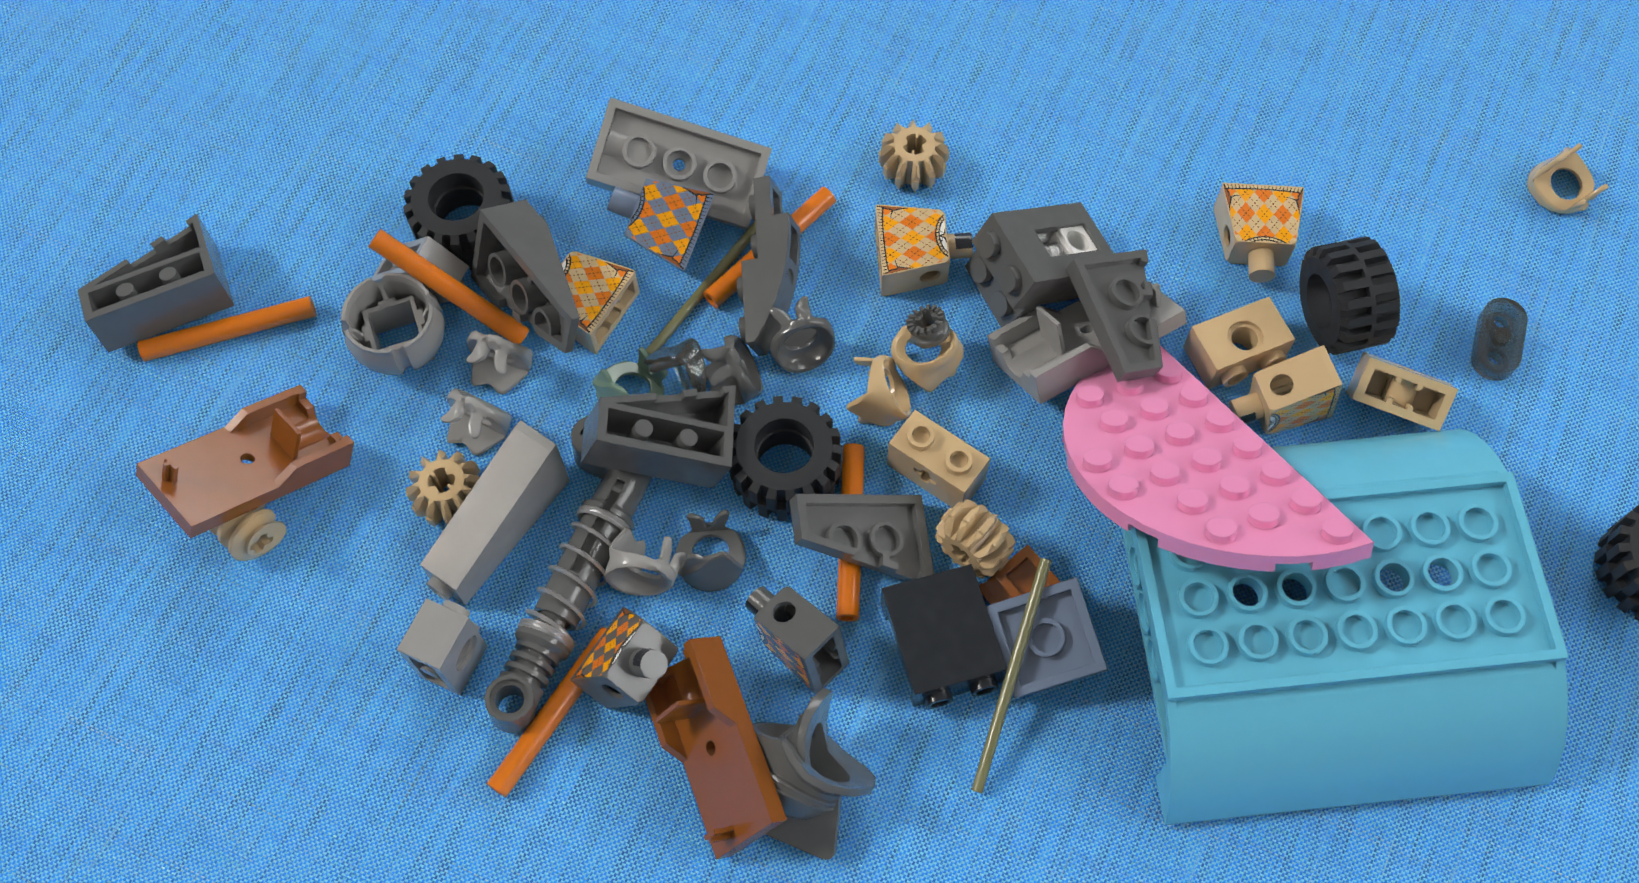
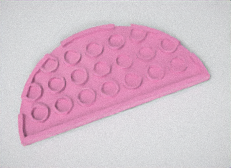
(1197, 477)

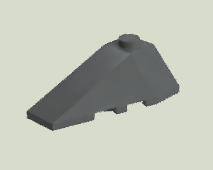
(522, 271)

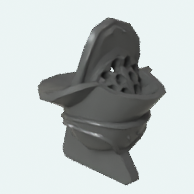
(811, 778)

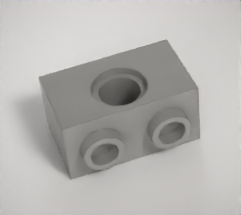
(443, 645)

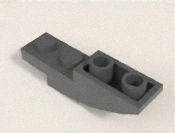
(773, 273)

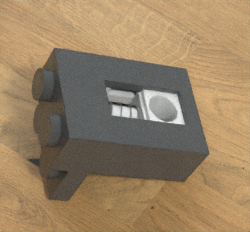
(1026, 257)

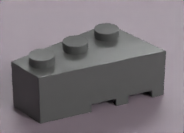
(158, 291)
(663, 436)

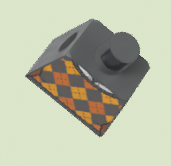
(799, 635)
(627, 659)

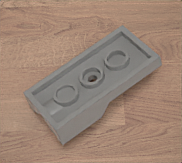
(645, 144)
(1056, 348)

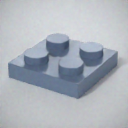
(1060, 643)

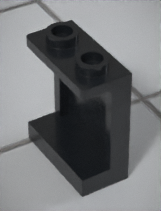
(944, 636)

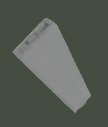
(496, 514)

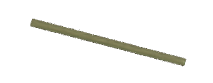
(698, 295)
(1011, 675)

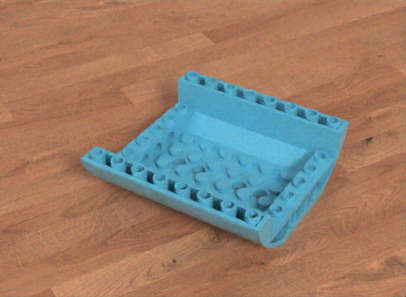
(1361, 683)

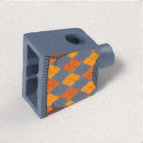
(663, 218)

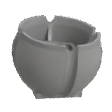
(386, 306)

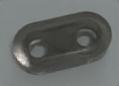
(1499, 343)

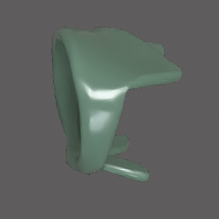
(606, 379)

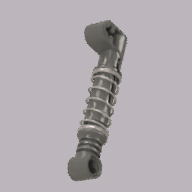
(544, 639)

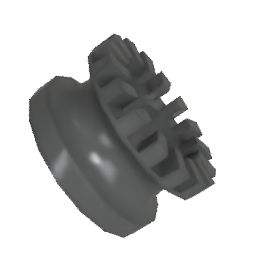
(921, 333)

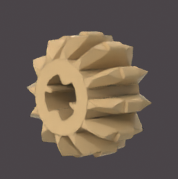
(913, 155)
(428, 483)
(975, 537)

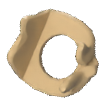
(1540, 182)
(927, 374)
(881, 404)

